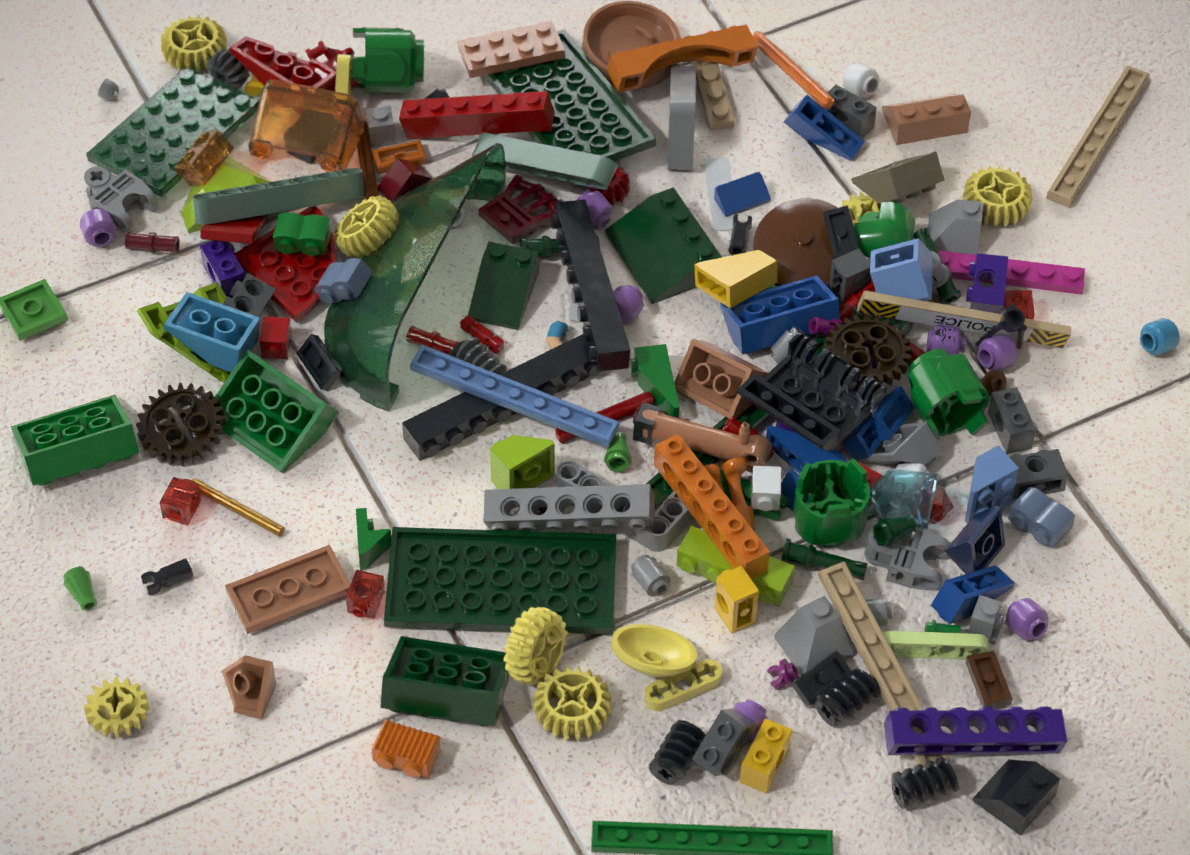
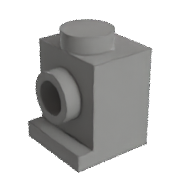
(986, 618)

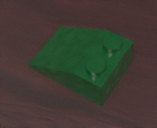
(504, 285)

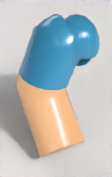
(555, 333)

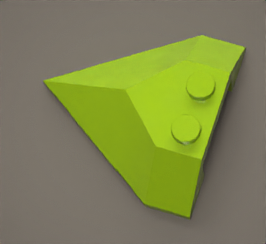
(229, 175)
(155, 316)

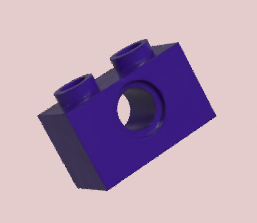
(221, 265)
(987, 268)

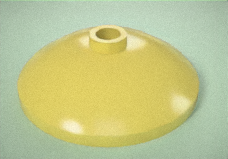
(653, 650)

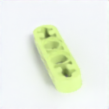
(935, 644)

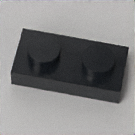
(841, 231)
(319, 362)
(820, 677)

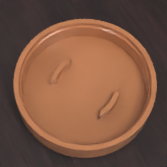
(625, 28)

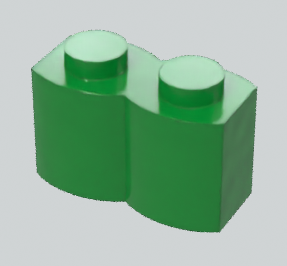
(302, 234)

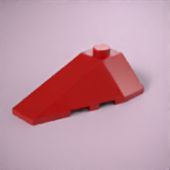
(272, 64)

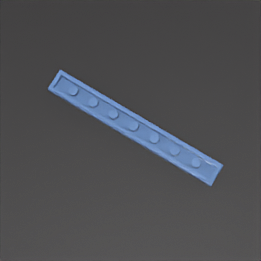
(515, 396)

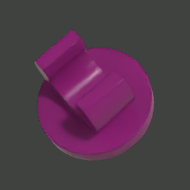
(787, 674)

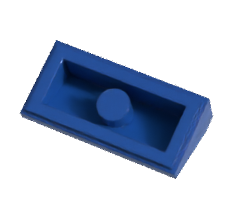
(741, 194)

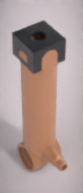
(653, 425)

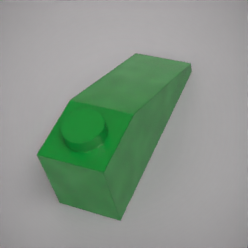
(655, 375)

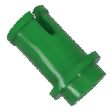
(941, 628)

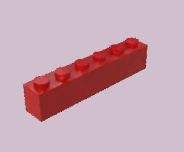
(477, 115)

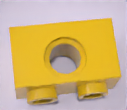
(736, 599)
(765, 755)

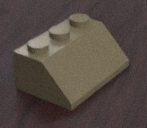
(901, 178)

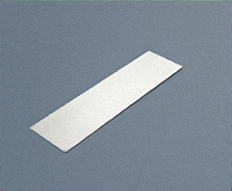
(718, 173)

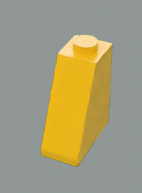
(736, 276)

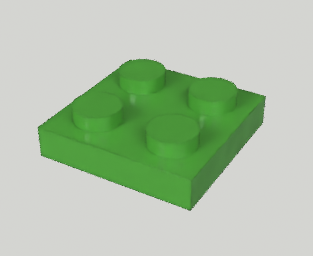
(32, 309)

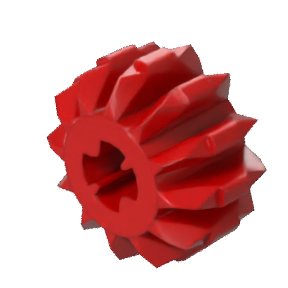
(617, 189)

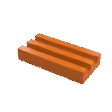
(399, 151)

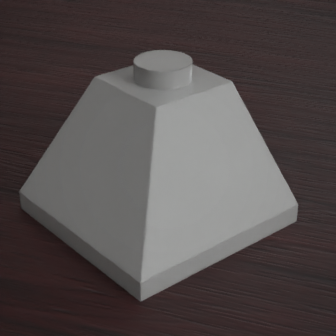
(957, 226)
(909, 445)
(813, 635)

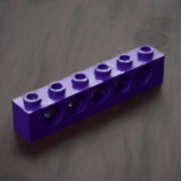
(963, 741)

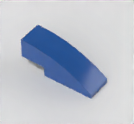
(884, 424)

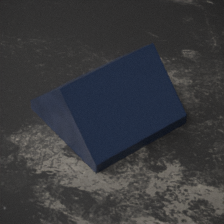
(978, 541)

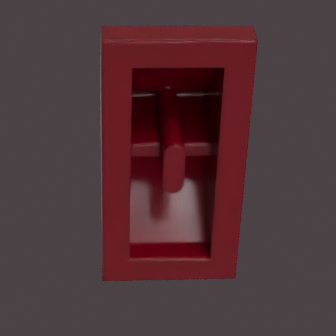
(402, 178)

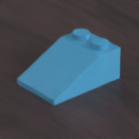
(213, 330)

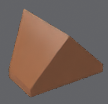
(250, 685)

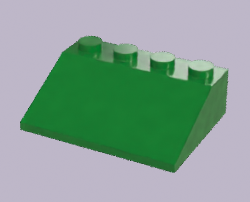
(272, 412)
(75, 440)

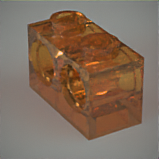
(203, 157)

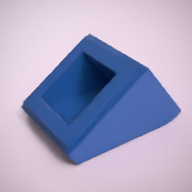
(789, 486)

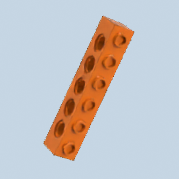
(710, 506)

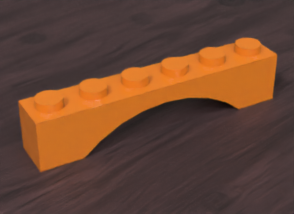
(726, 46)

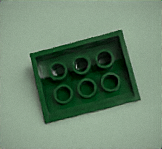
(661, 245)
(445, 681)

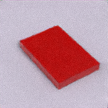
(237, 231)

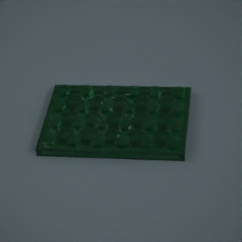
(168, 124)

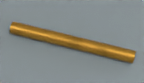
(240, 509)

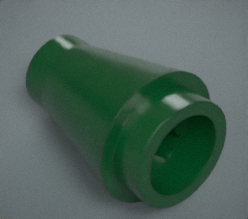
(893, 529)

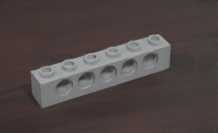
(501, 501)

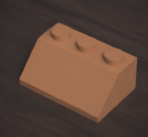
(928, 118)
(714, 376)

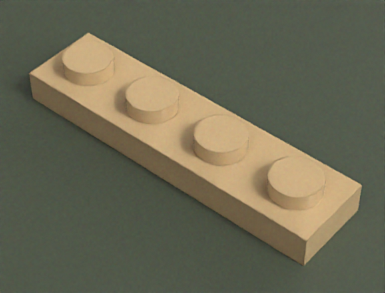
(713, 95)

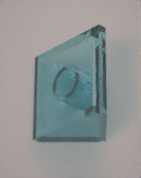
(904, 494)

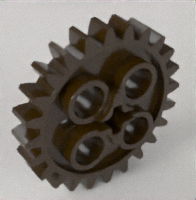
(883, 343)
(158, 436)

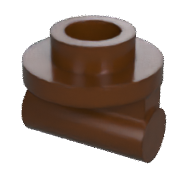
(994, 381)

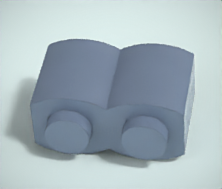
(343, 281)
(1041, 517)

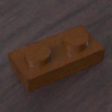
(988, 680)

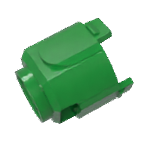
(390, 61)
(947, 393)
(836, 503)

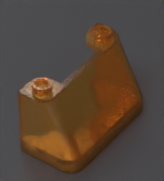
(307, 123)

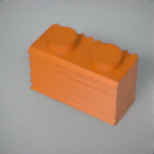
(406, 749)

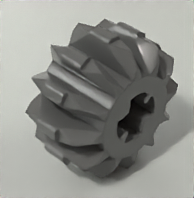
(227, 69)

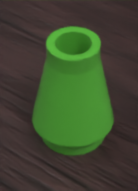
(618, 454)
(80, 586)

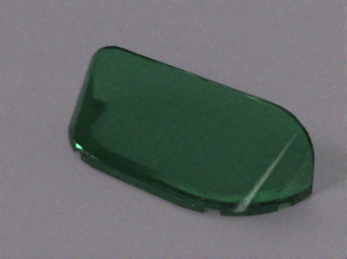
(365, 329)

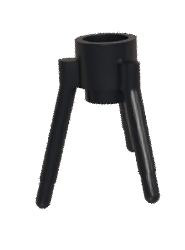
(1011, 321)

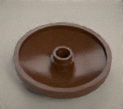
(797, 239)

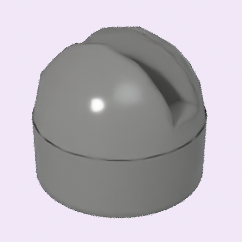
(107, 89)

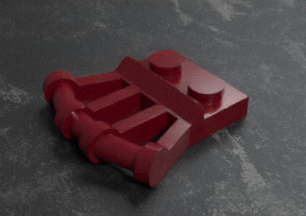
(508, 215)

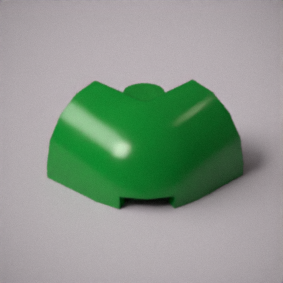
(884, 228)

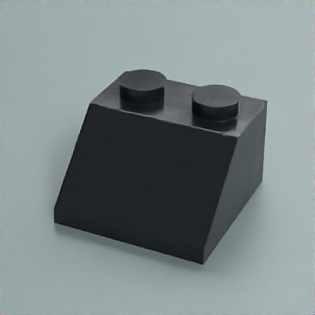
(1018, 793)

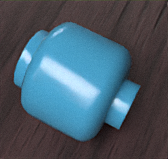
(1159, 336)

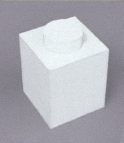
(766, 488)

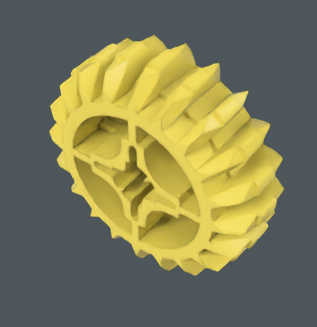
(192, 42)
(1003, 192)
(366, 227)
(535, 645)
(572, 712)

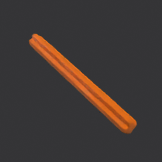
(793, 71)

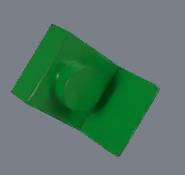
(370, 542)

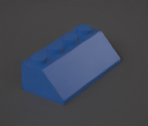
(768, 314)

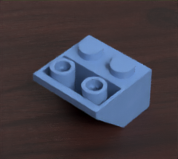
(903, 270)
(991, 482)

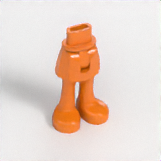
(732, 472)

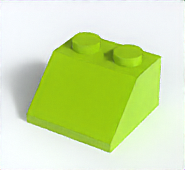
(522, 462)

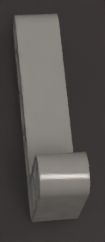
(681, 117)
(668, 526)

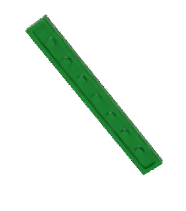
(707, 839)

